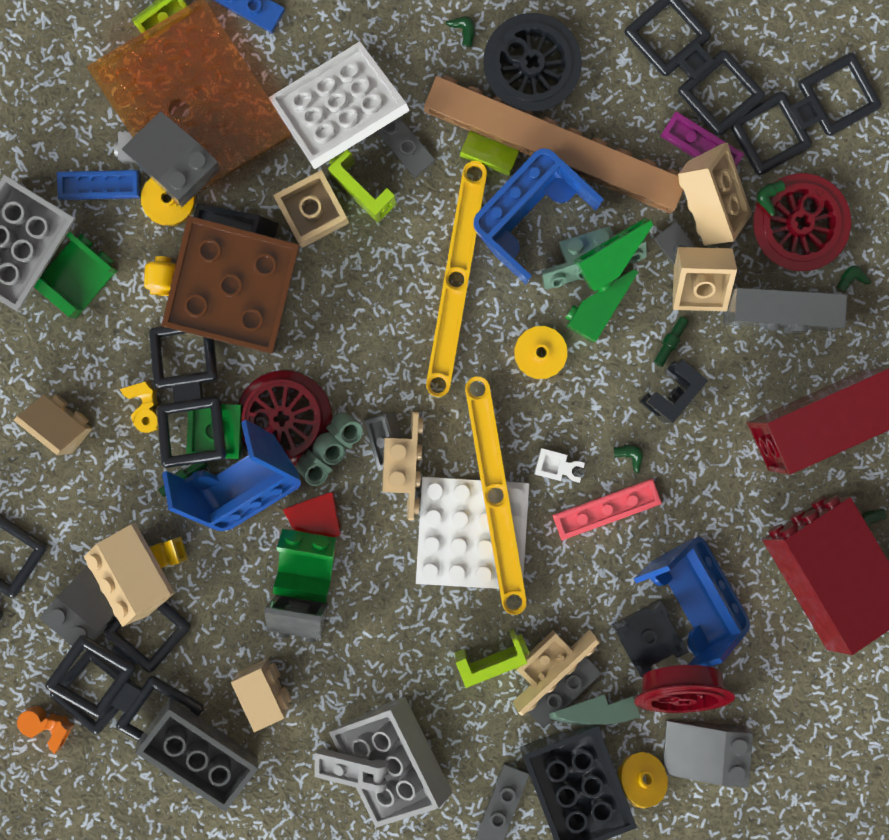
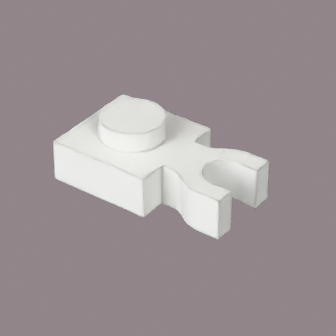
(554, 465)

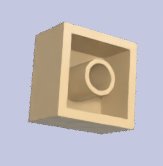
(311, 209)
(261, 694)

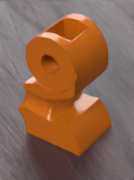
(36, 720)

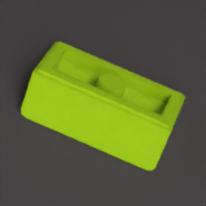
(157, 13)
(489, 153)

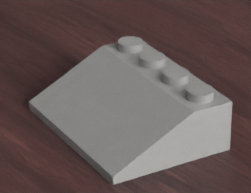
(28, 239)
(412, 773)

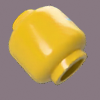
(159, 275)

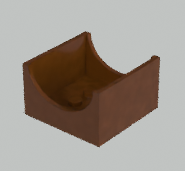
(230, 285)

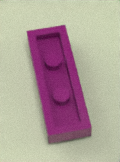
(693, 138)

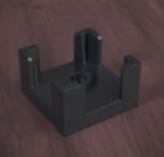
(690, 384)
(649, 637)

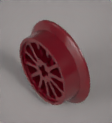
(826, 197)
(306, 387)
(683, 689)

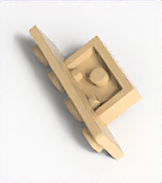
(400, 465)
(549, 664)

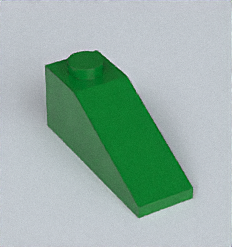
(609, 259)
(595, 312)

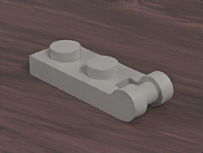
(350, 770)

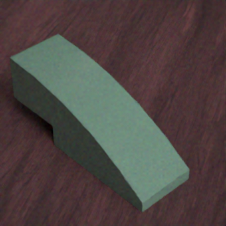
(597, 712)

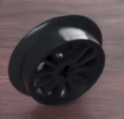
(508, 36)

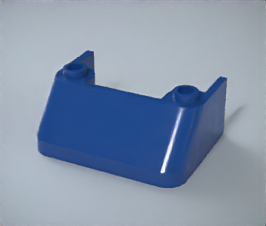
(539, 176)
(239, 490)
(705, 598)

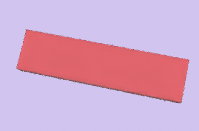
(607, 509)

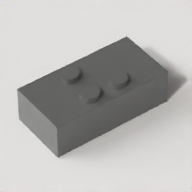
(786, 310)
(197, 754)

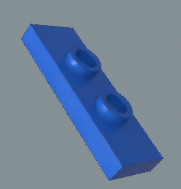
(259, 12)
(99, 185)

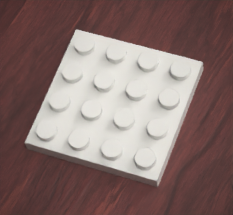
(338, 104)
(456, 533)

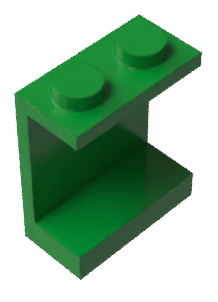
(76, 276)
(304, 565)

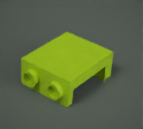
(376, 208)
(493, 664)

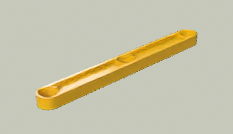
(458, 261)
(498, 514)

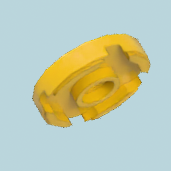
(164, 213)
(526, 355)
(631, 779)

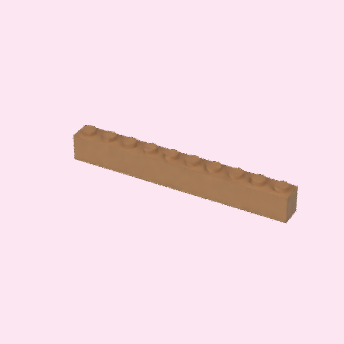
(527, 133)

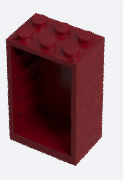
(824, 422)
(834, 572)

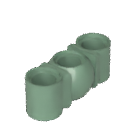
(336, 438)

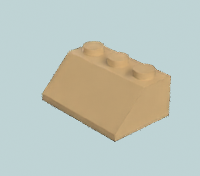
(715, 195)
(129, 575)

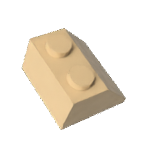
(703, 278)
(54, 424)

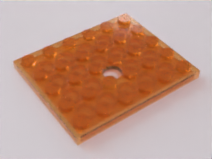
(198, 64)

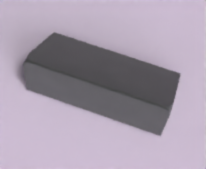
(379, 428)

